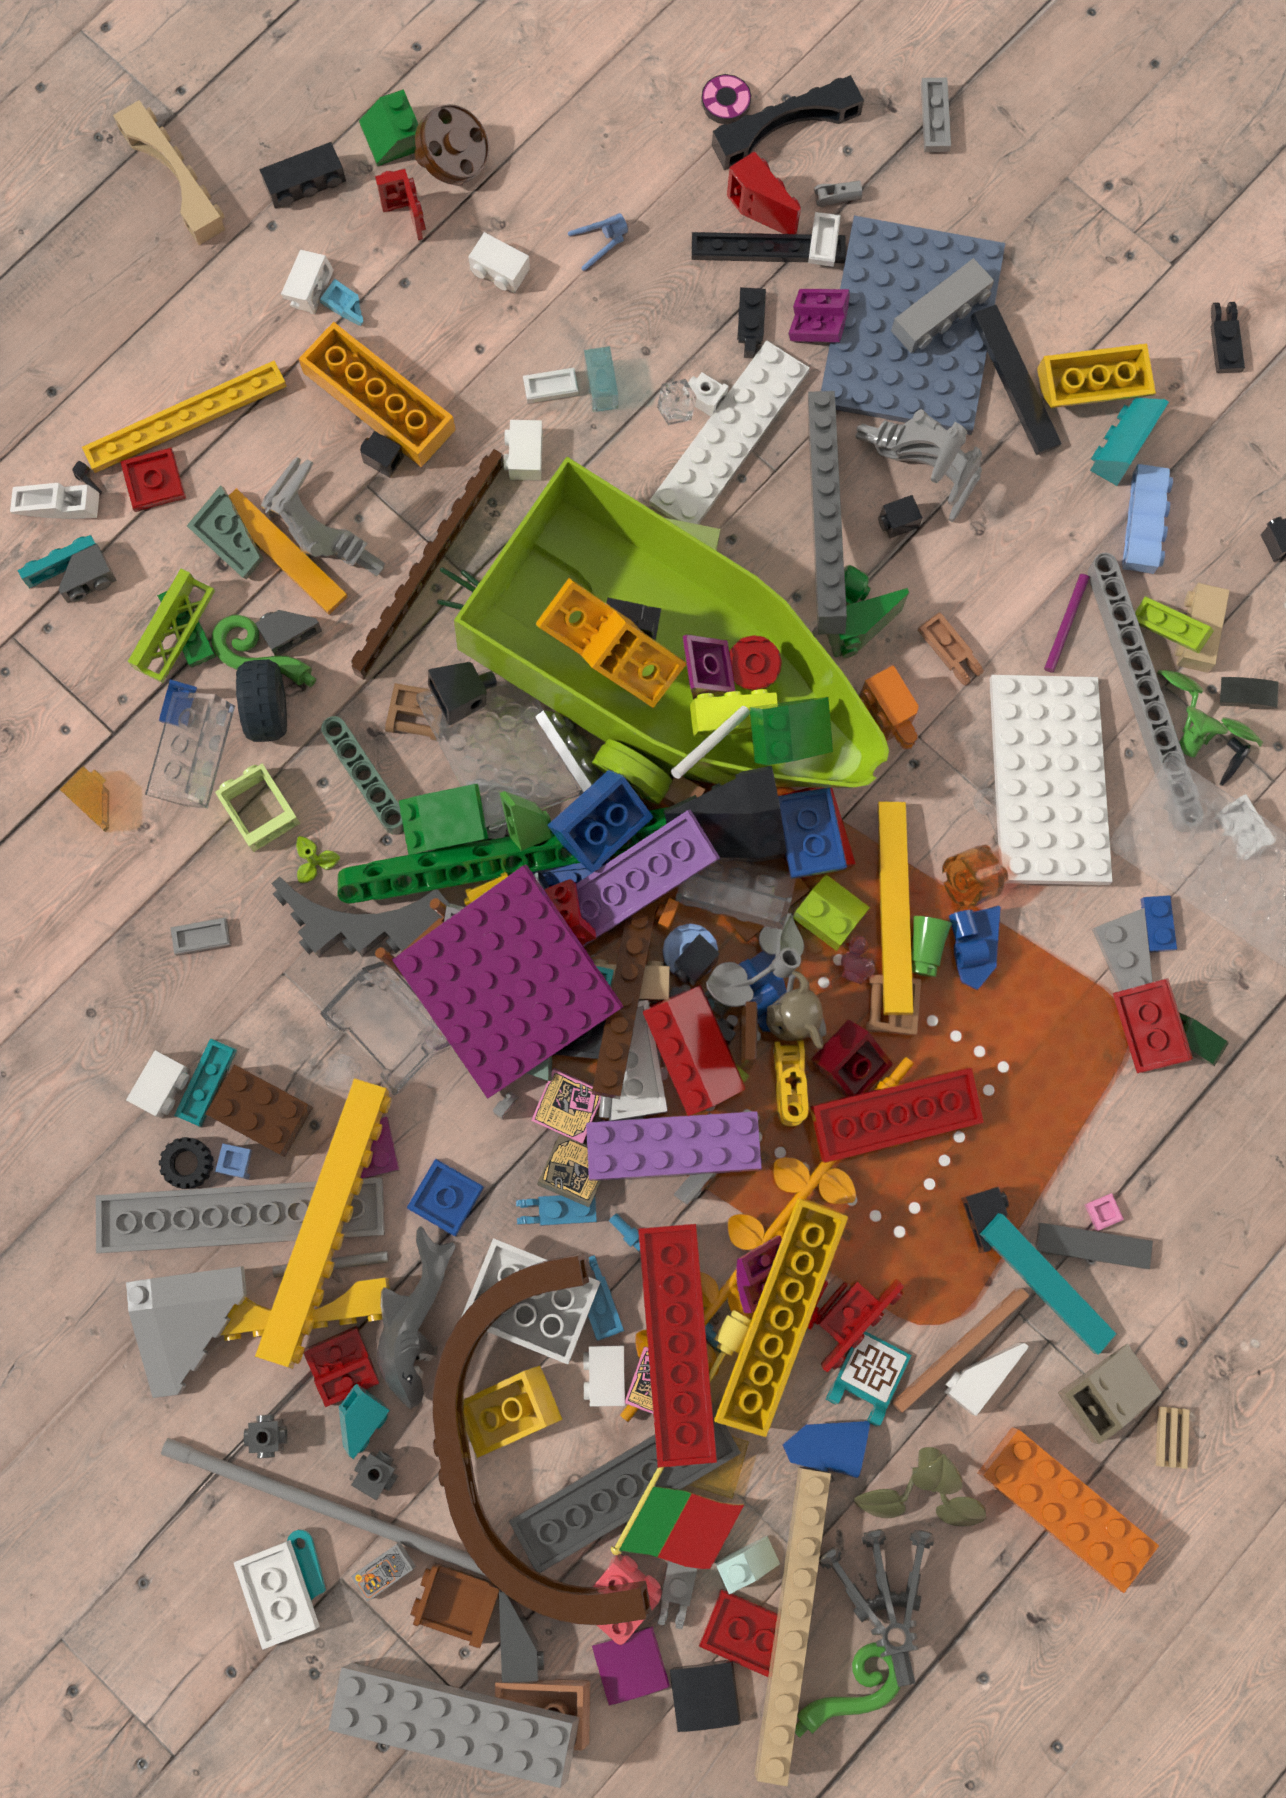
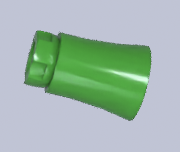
(928, 944)

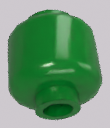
(855, 584)

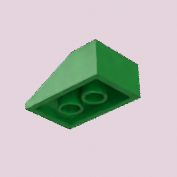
(865, 621)
(791, 731)
(443, 819)

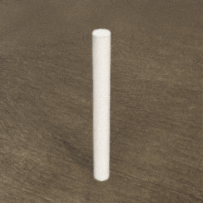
(711, 741)

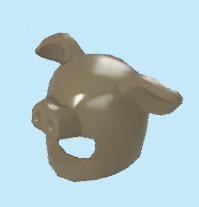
(797, 1013)

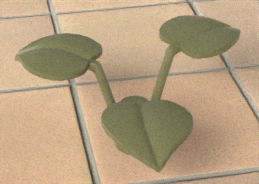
(933, 1473)

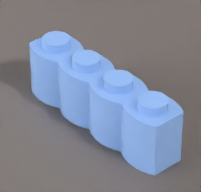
(1146, 519)

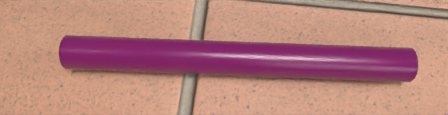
(1066, 623)

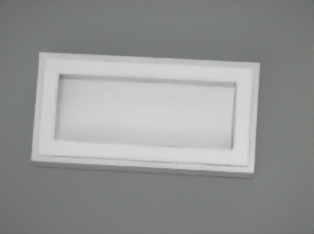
(824, 239)
(550, 385)

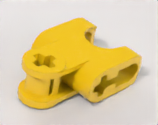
(790, 1063)

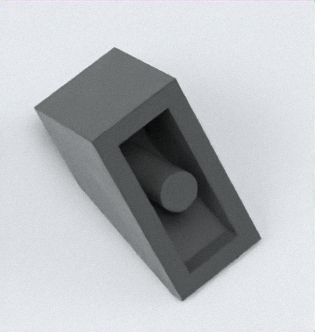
(286, 630)

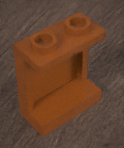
(455, 1603)

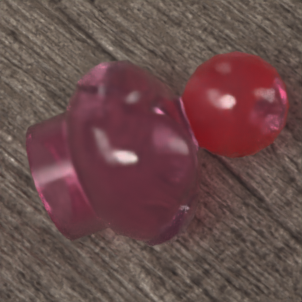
(855, 966)

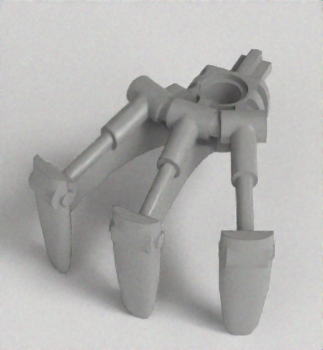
(929, 443)
(310, 534)

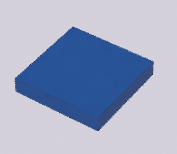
(445, 1197)

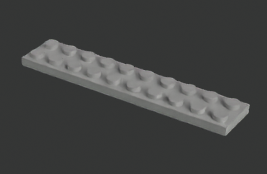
(222, 1216)

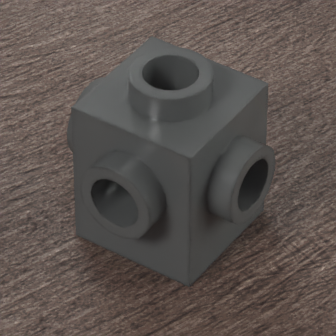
(276, 1434)
(367, 1482)

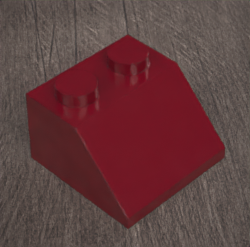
(852, 1060)

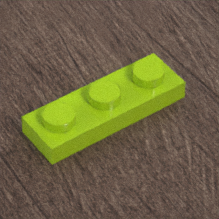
(1173, 625)

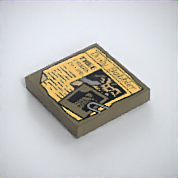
(568, 1172)

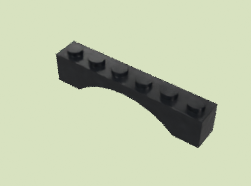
(829, 103)

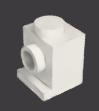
(711, 398)

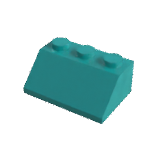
(1126, 438)

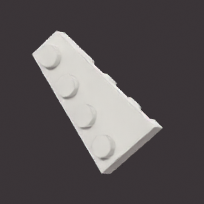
(642, 1083)

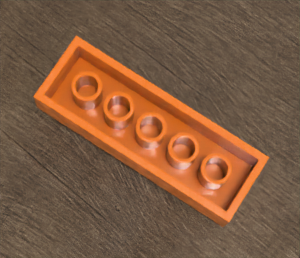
(1068, 1509)

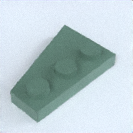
(226, 534)

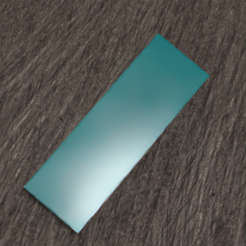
(205, 1082)

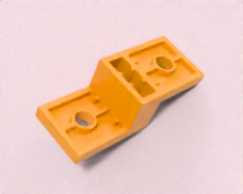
(611, 643)

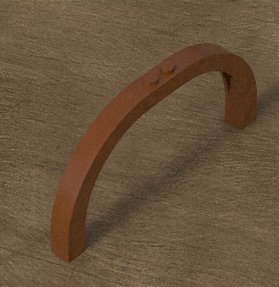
(513, 1577)

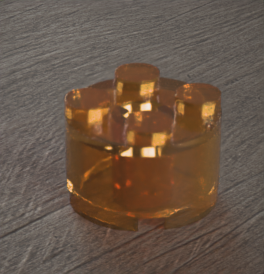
(974, 876)

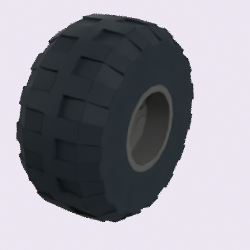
(261, 700)

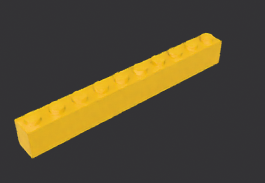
(323, 1224)

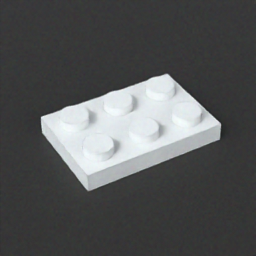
(276, 1594)

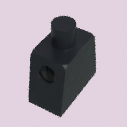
(459, 689)

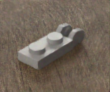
(677, 1589)

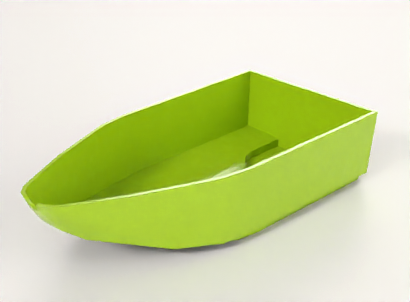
(634, 555)

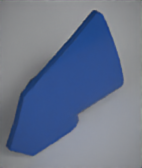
(976, 944)
(766, 989)
(830, 1447)

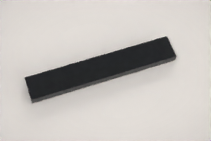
(757, 247)
(1016, 379)

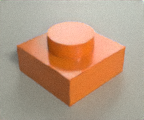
(666, 914)

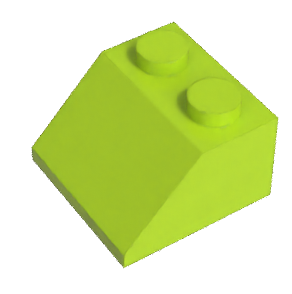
(830, 912)

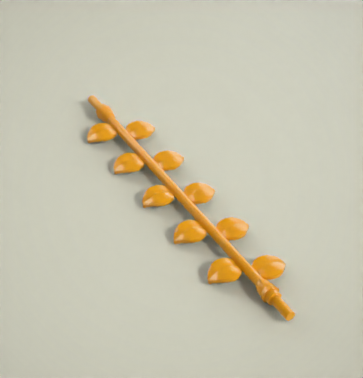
(749, 1233)

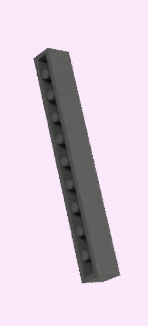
(826, 513)

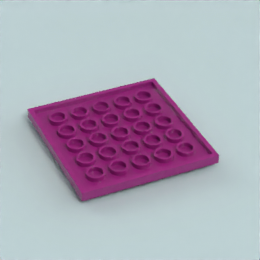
(507, 981)

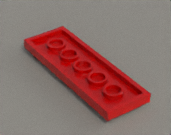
(896, 1114)

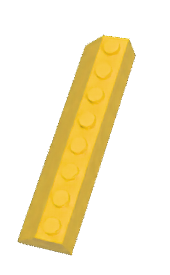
(781, 1317)

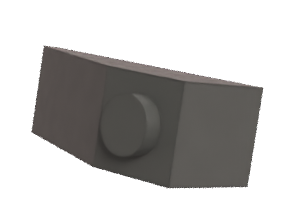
(518, 1644)

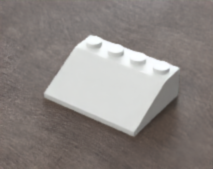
(543, 1322)

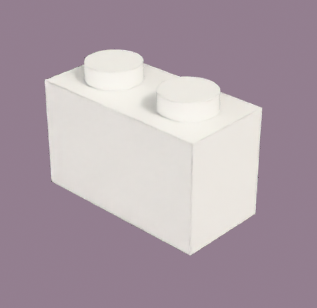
(499, 263)
(524, 450)
(159, 1085)
(605, 1375)

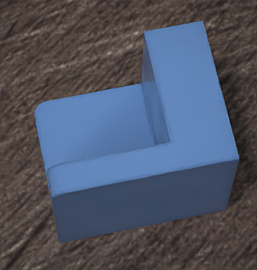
(234, 1161)

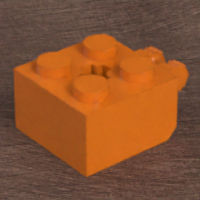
(891, 706)

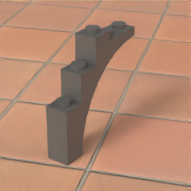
(362, 931)

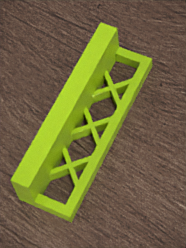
(163, 620)

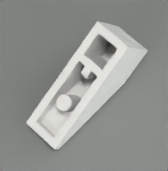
(979, 1381)

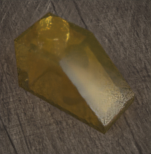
(90, 795)

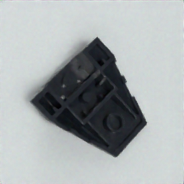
(740, 817)

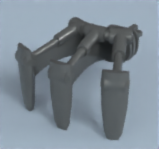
(887, 1600)

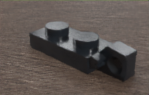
(751, 319)

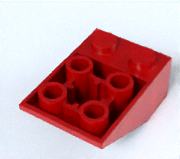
(762, 195)

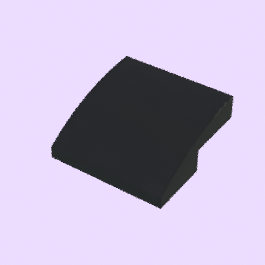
(705, 1696)

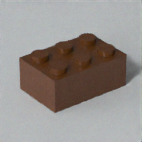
(259, 1110)

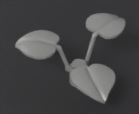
(729, 980)

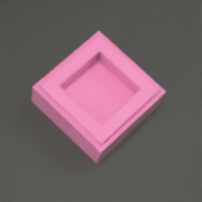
(1104, 1212)

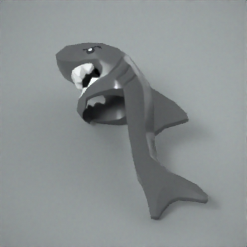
(403, 1316)

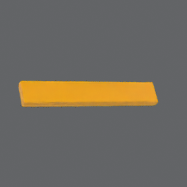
(288, 555)

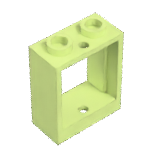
(271, 829)

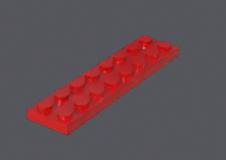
(677, 1346)

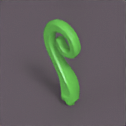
(289, 666)
(821, 1710)

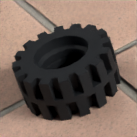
(171, 1153)

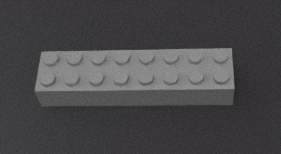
(454, 1724)

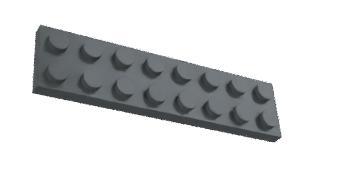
(605, 1499)

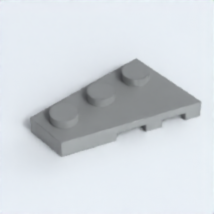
(1126, 949)

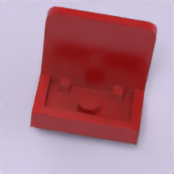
(398, 192)
(565, 899)

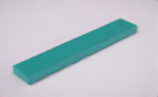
(1048, 1283)

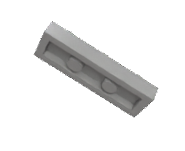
(935, 115)

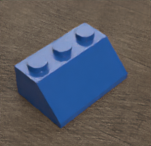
(600, 820)

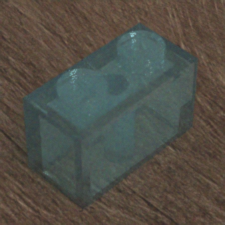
(601, 379)

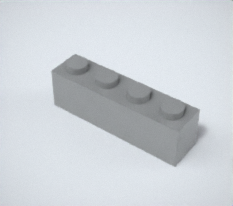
(942, 306)

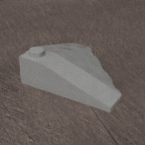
(177, 1320)

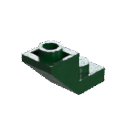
(1202, 1041)

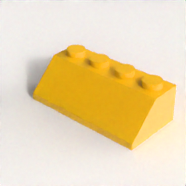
(1096, 376)

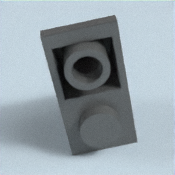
(86, 573)

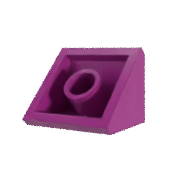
(708, 665)

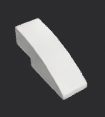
(55, 501)

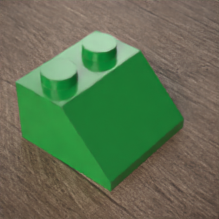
(390, 128)

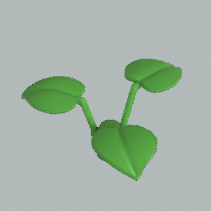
(1196, 735)

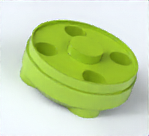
(641, 774)

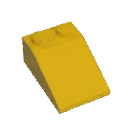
(509, 1411)

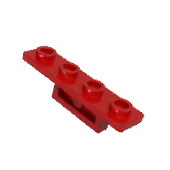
(852, 1316)

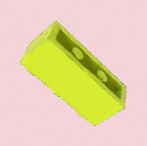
(711, 711)

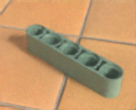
(355, 766)

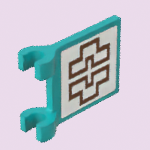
(871, 1374)

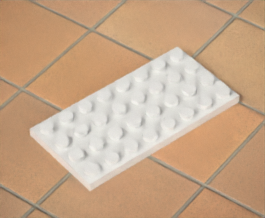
(1050, 780)

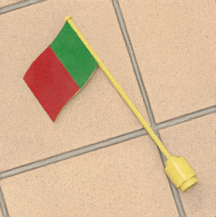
(678, 1522)

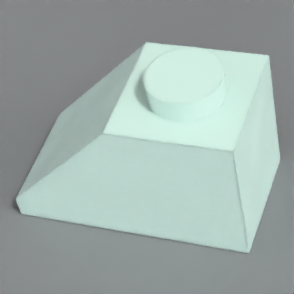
(747, 1564)

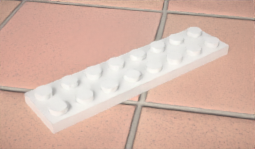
(729, 435)

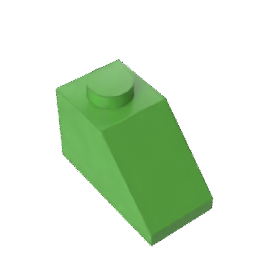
(525, 821)

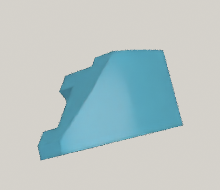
(343, 302)

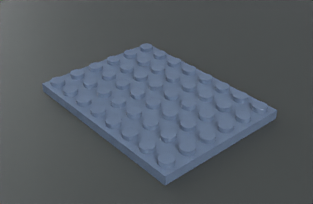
(886, 274)

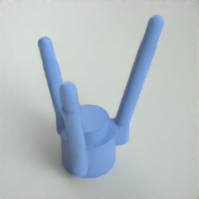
(612, 228)

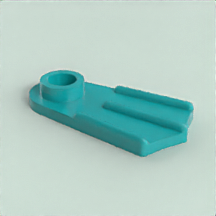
(308, 1562)

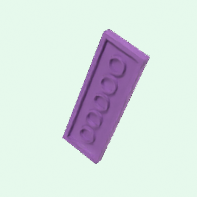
(644, 873)
(673, 1146)

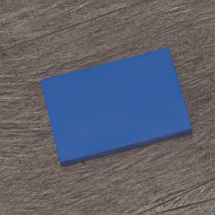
(811, 833)

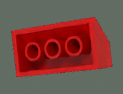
(694, 1050)

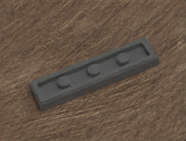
(1094, 1246)

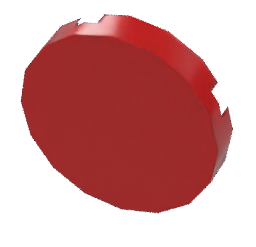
(755, 663)

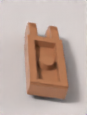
(950, 647)

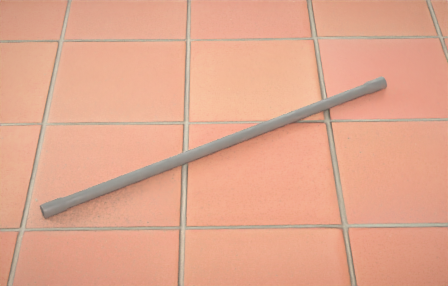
(187, 1454)

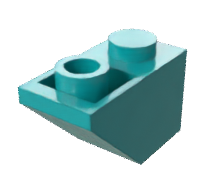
(359, 1418)

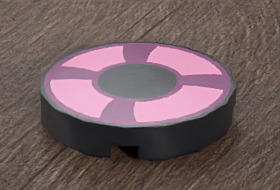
(726, 98)

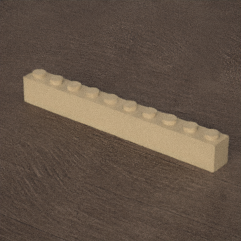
(792, 1627)

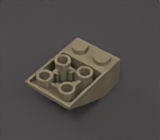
(1110, 1394)

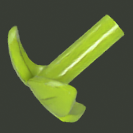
(307, 850)

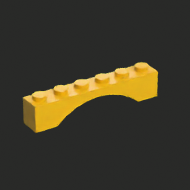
(358, 1301)

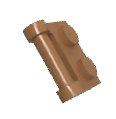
(405, 702)
(897, 1023)

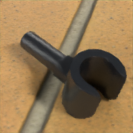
(81, 471)

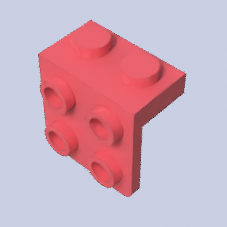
(622, 1571)

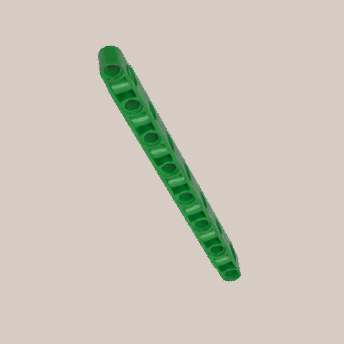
(461, 865)

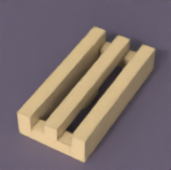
(1161, 1436)

